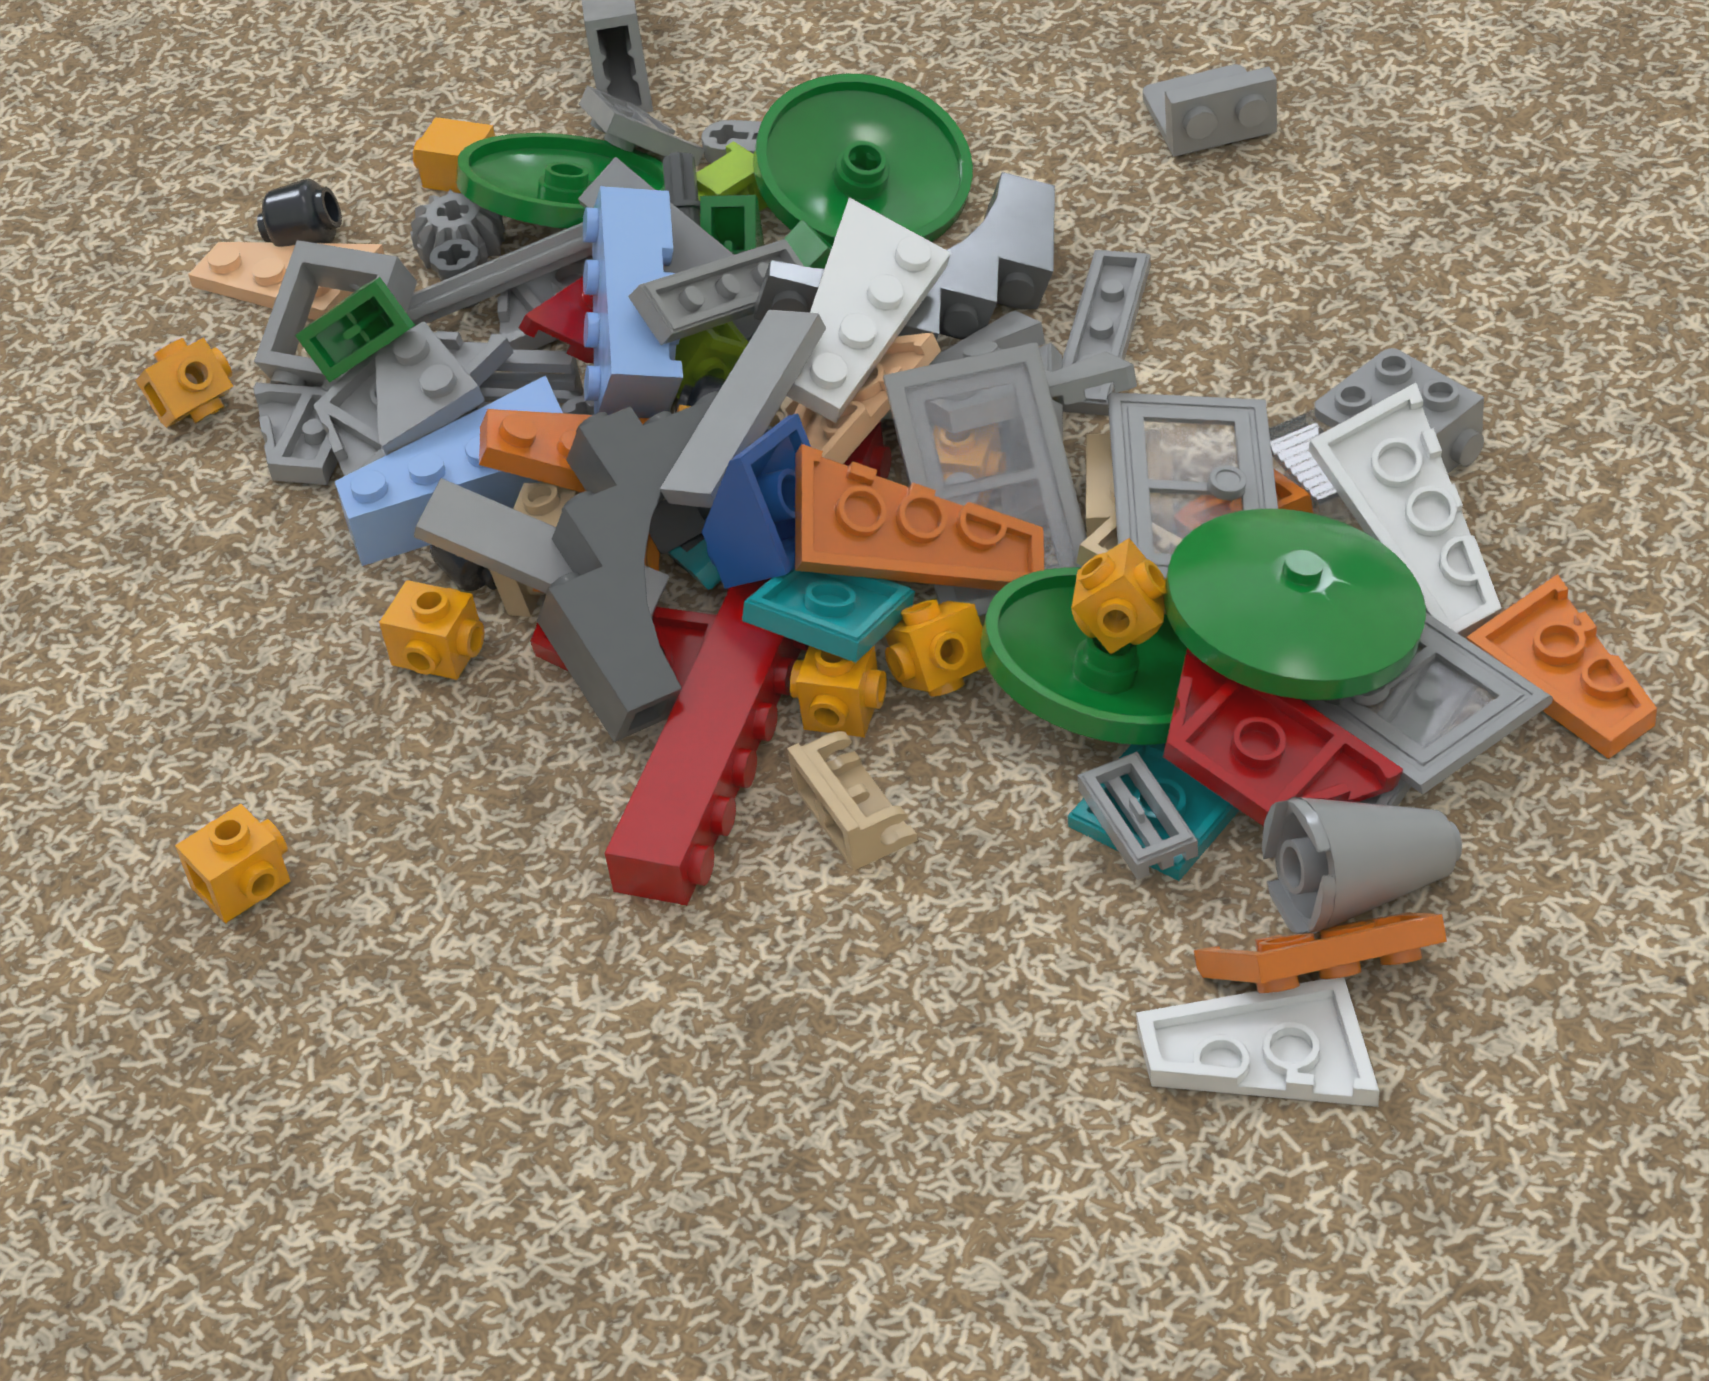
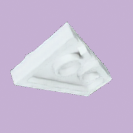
(1263, 1044)

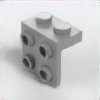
(1213, 107)
(1448, 406)

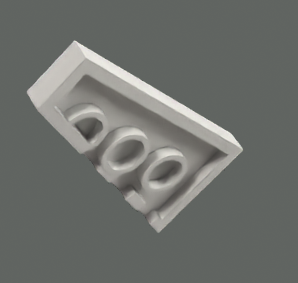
(865, 300)
(1399, 492)

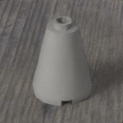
(1352, 857)

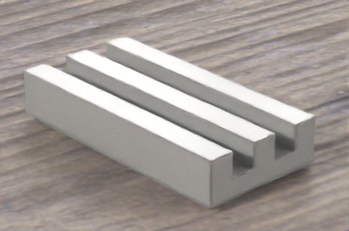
(523, 367)
(1156, 850)

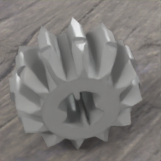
(456, 218)

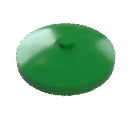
(862, 143)
(543, 174)
(1294, 604)
(1071, 678)

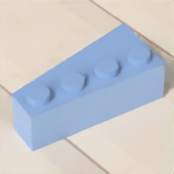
(629, 248)
(391, 493)

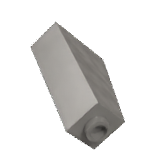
(617, 50)

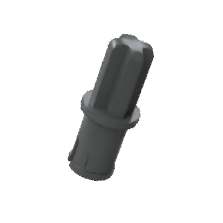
(681, 183)

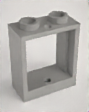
(326, 267)

